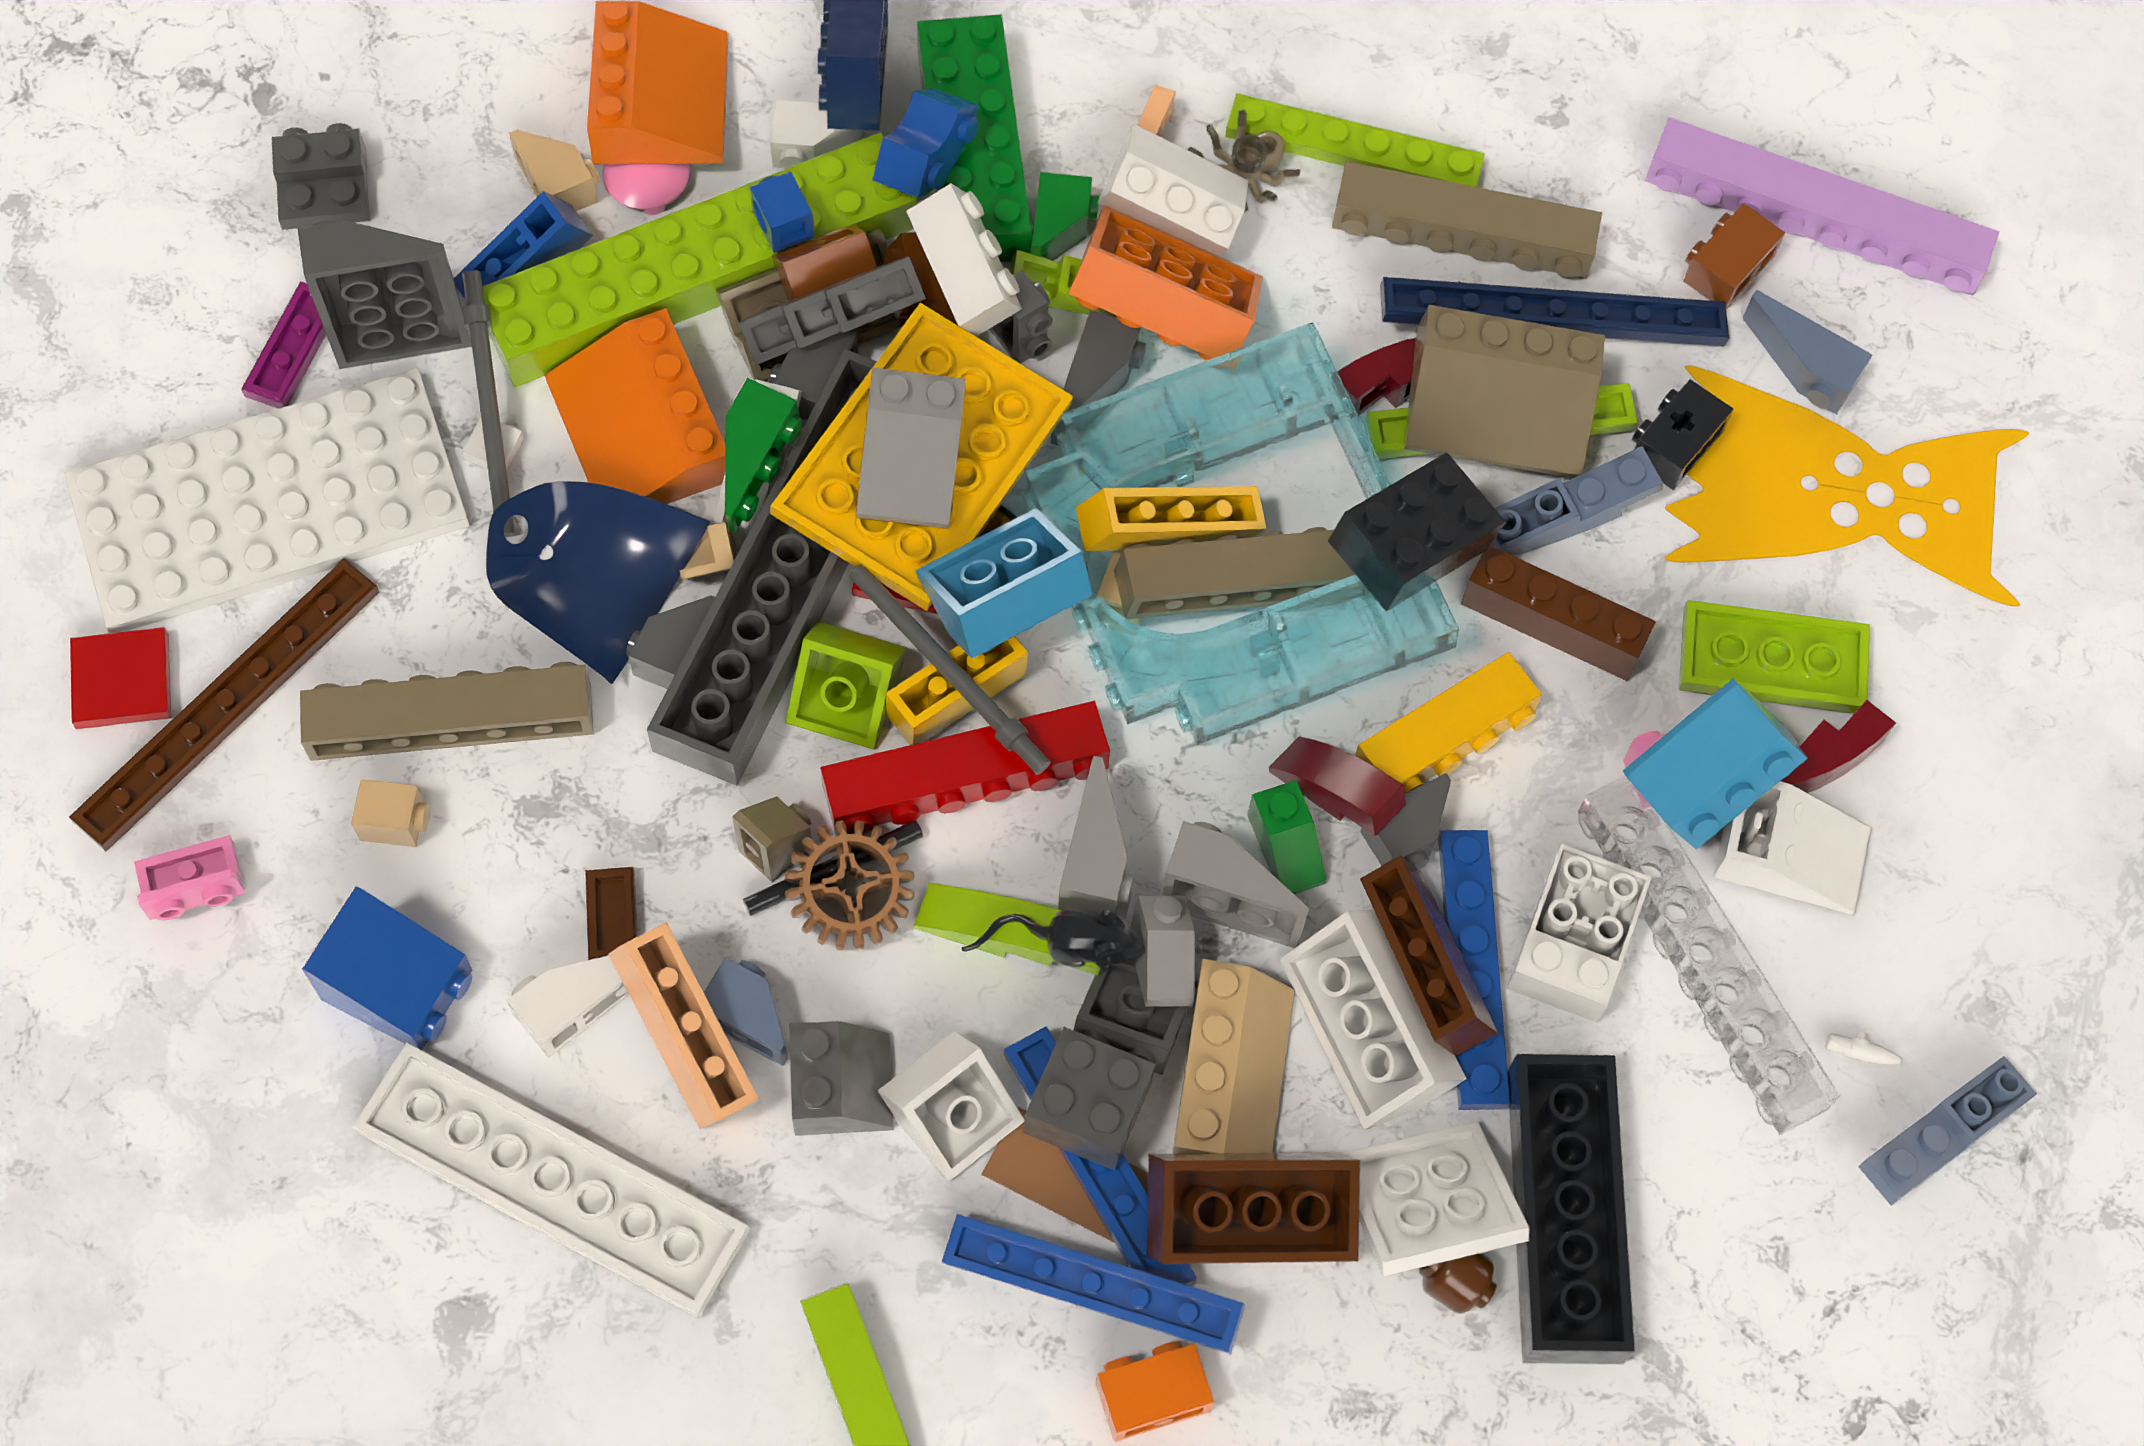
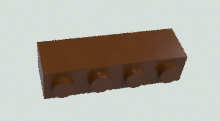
(1557, 612)
(1428, 956)

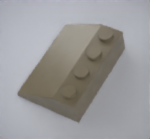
(1503, 391)

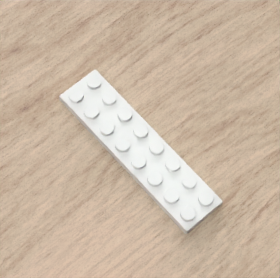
(552, 1179)

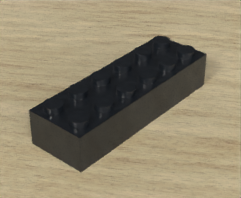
(1573, 1200)

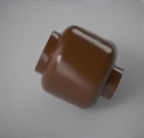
(1460, 1282)

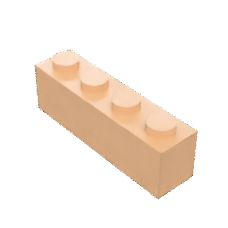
(683, 1026)

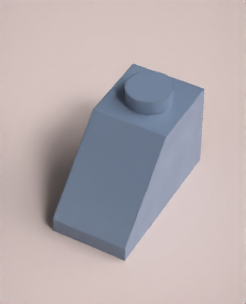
(747, 1009)

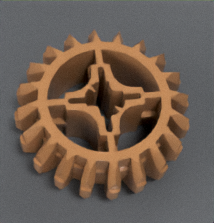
(871, 879)

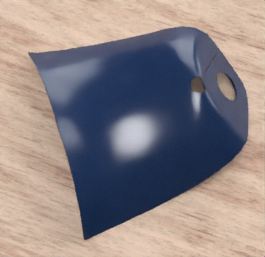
(607, 569)

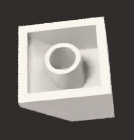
(952, 1104)

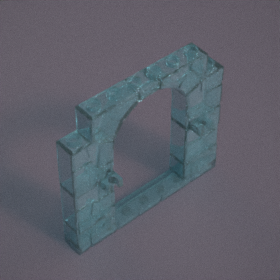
(1274, 655)

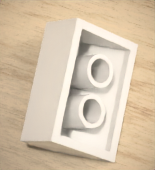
(1175, 191)

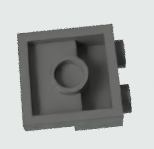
(320, 176)
(1025, 332)
(1118, 1016)

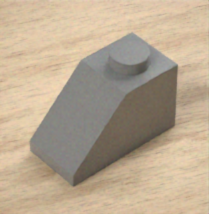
(1168, 961)

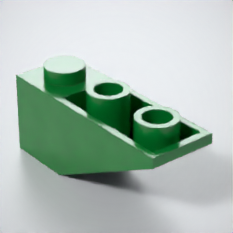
(754, 437)

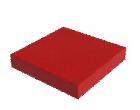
(120, 678)

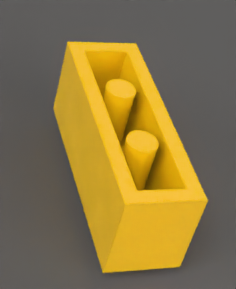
(930, 704)

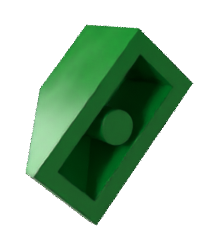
(1062, 213)
(1287, 836)

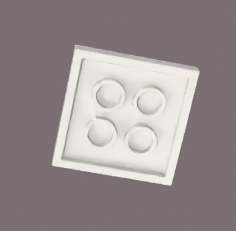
(1435, 1199)

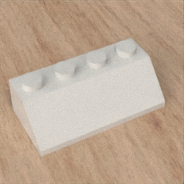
(1369, 1019)

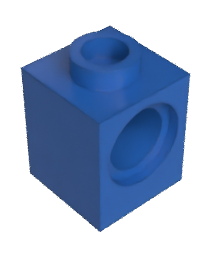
(782, 211)

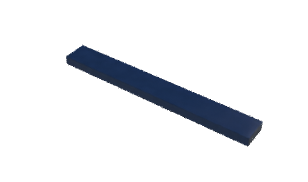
(1592, 312)

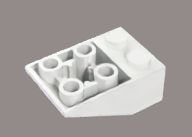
(1795, 849)
(1579, 933)

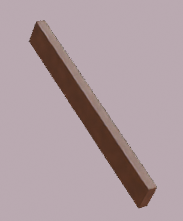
(223, 705)

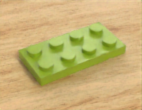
(1775, 656)

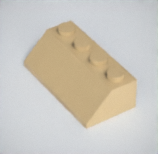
(1233, 1062)

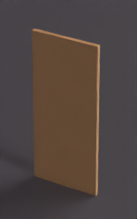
(1044, 1177)

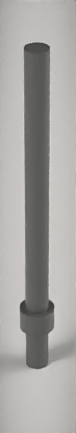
(478, 319)
(1008, 731)

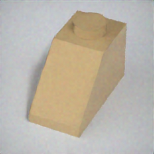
(555, 168)

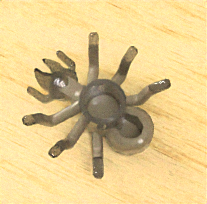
(1252, 158)

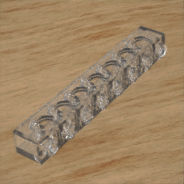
(1731, 964)

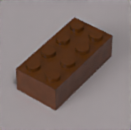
(1253, 1208)

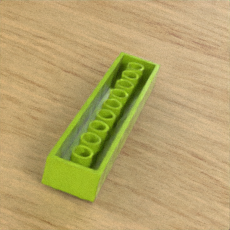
(676, 262)

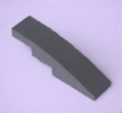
(832, 310)

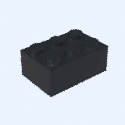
(1416, 531)

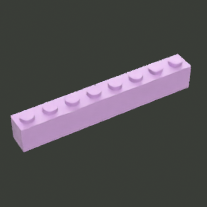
(1823, 206)

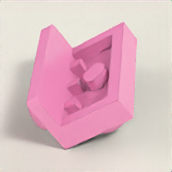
(189, 878)

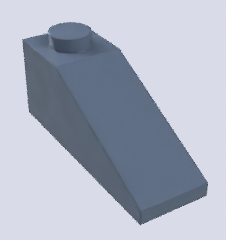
(1809, 355)

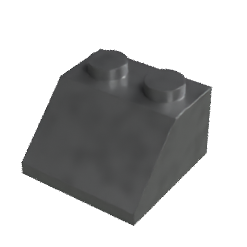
(838, 1078)

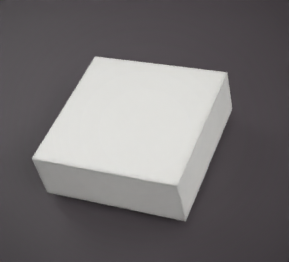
(475, 448)

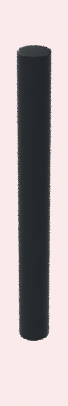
(776, 893)

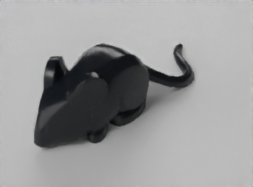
(1077, 938)

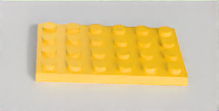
(1002, 429)

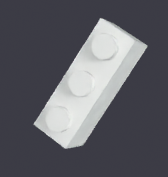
(965, 259)

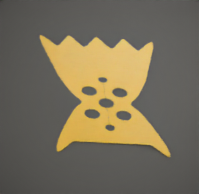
(1760, 510)

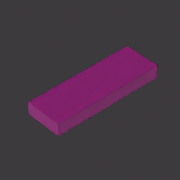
(287, 352)

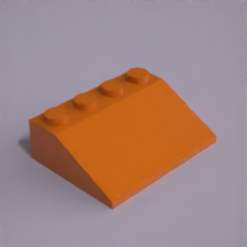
(655, 87)
(1166, 286)
(640, 413)

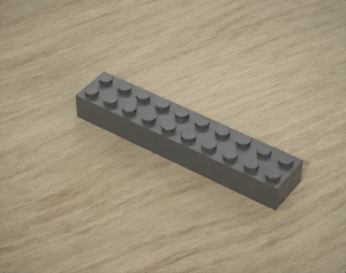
(755, 623)

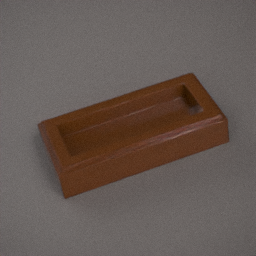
(610, 909)

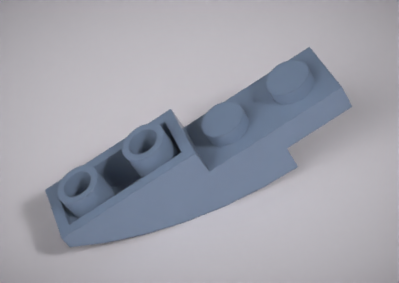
(1576, 505)
(1947, 1130)

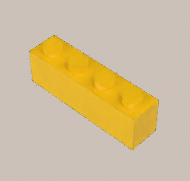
(1164, 515)
(1454, 724)

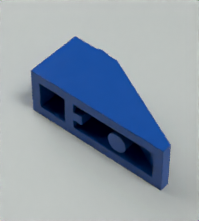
(535, 236)

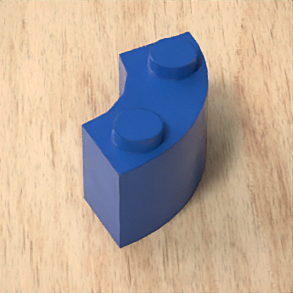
(926, 142)

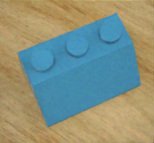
(1005, 582)
(1715, 763)

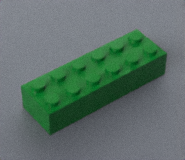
(971, 62)

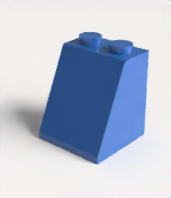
(387, 970)

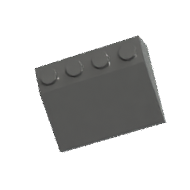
(381, 293)

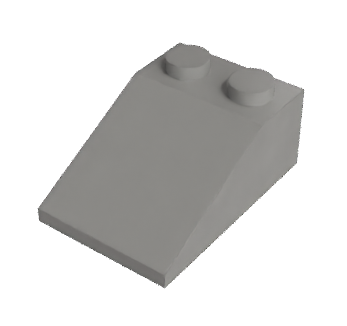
(910, 447)
(1097, 854)
(1231, 886)

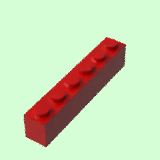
(961, 769)

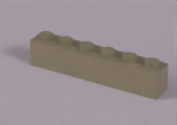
(1467, 220)
(1225, 572)
(446, 711)

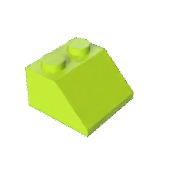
(844, 684)

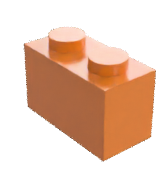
(1153, 1390)

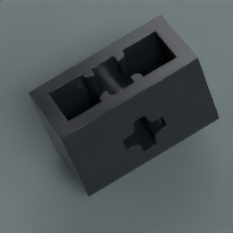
(1697, 418)

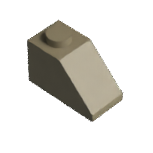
(771, 834)

